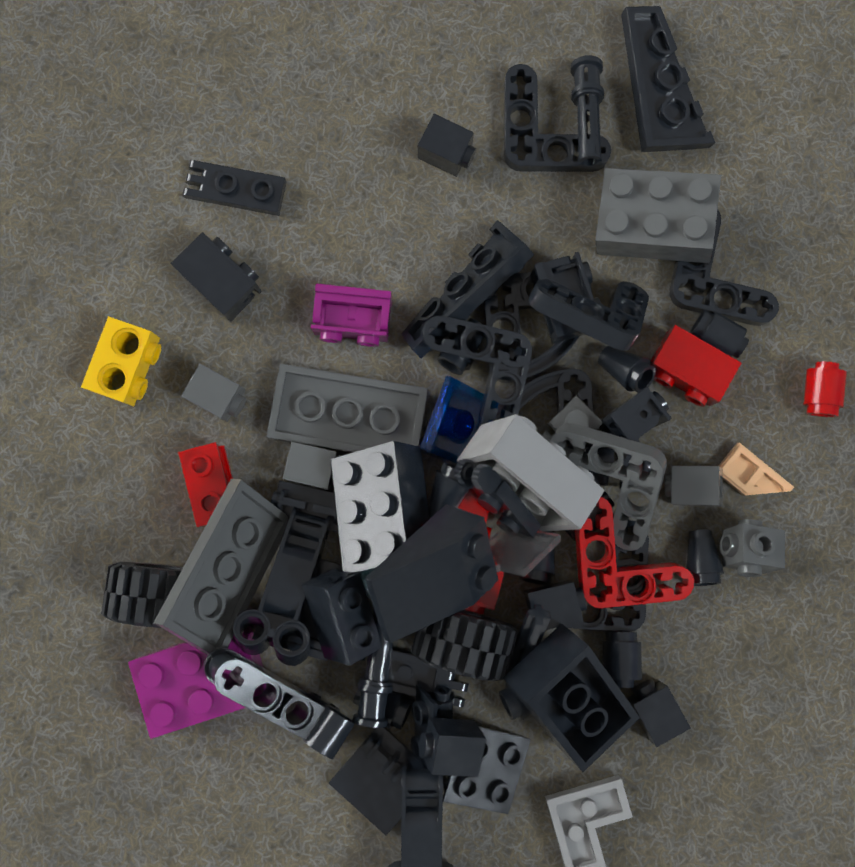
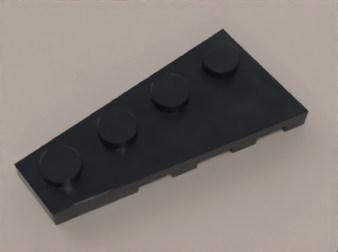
(662, 100)
(478, 282)

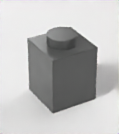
(215, 393)
(309, 466)
(695, 486)

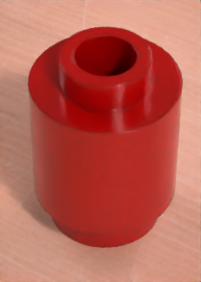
(825, 389)

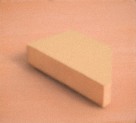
(750, 474)

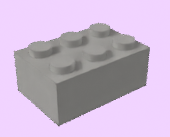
(537, 472)

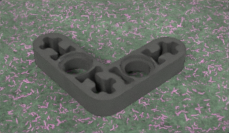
(633, 476)

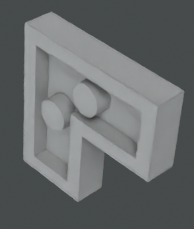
(580, 811)

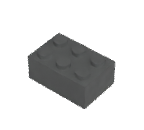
(658, 215)

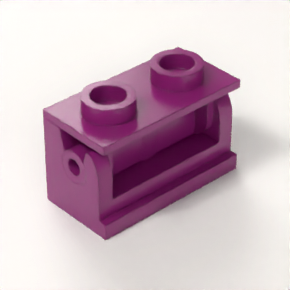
(351, 314)

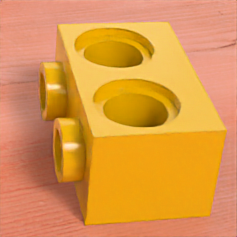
(112, 359)

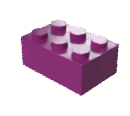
(175, 688)

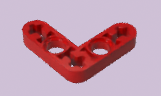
(617, 577)

